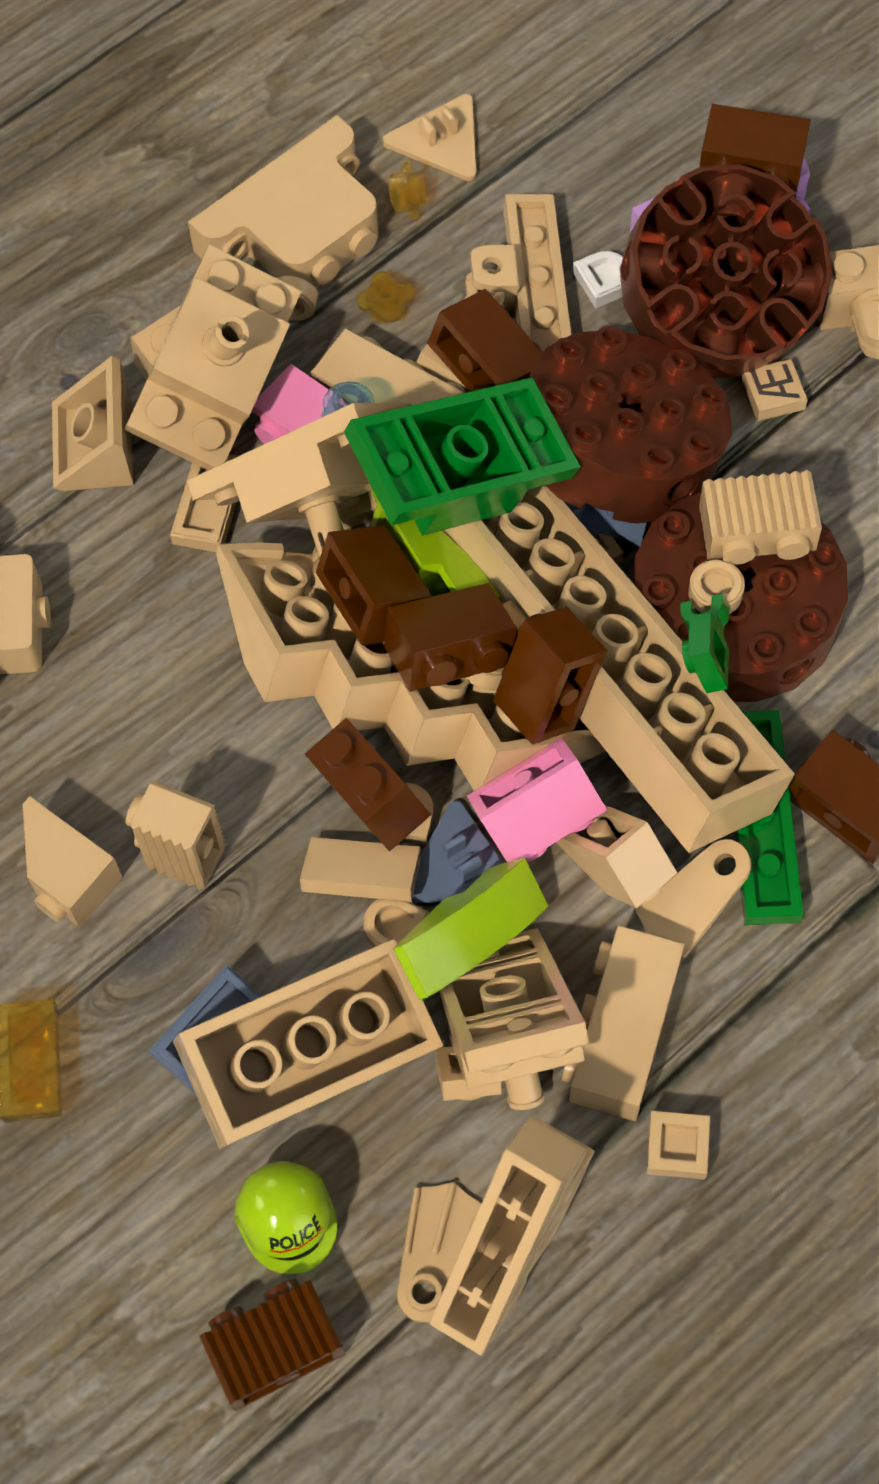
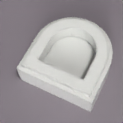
(600, 277)

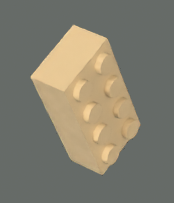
(305, 1043)

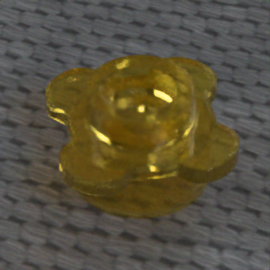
(407, 191)
(390, 308)

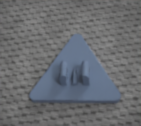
(452, 857)

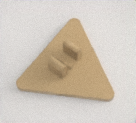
(440, 138)

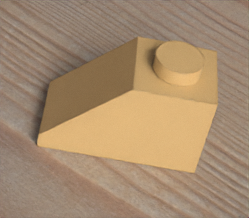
(621, 856)
(65, 866)

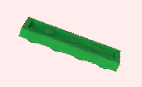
(773, 885)

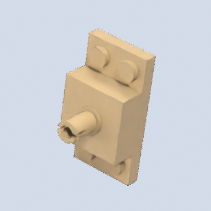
(213, 360)
(295, 474)
(514, 1020)

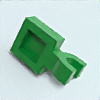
(706, 649)

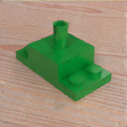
(461, 455)

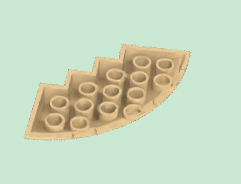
(304, 648)

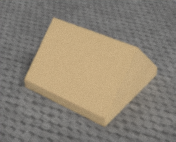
(90, 434)

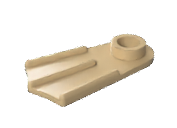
(695, 895)
(433, 1240)

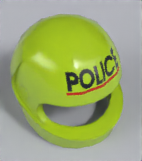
(284, 1214)

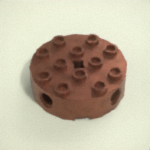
(726, 269)
(636, 420)
(785, 610)

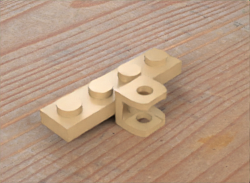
(527, 269)

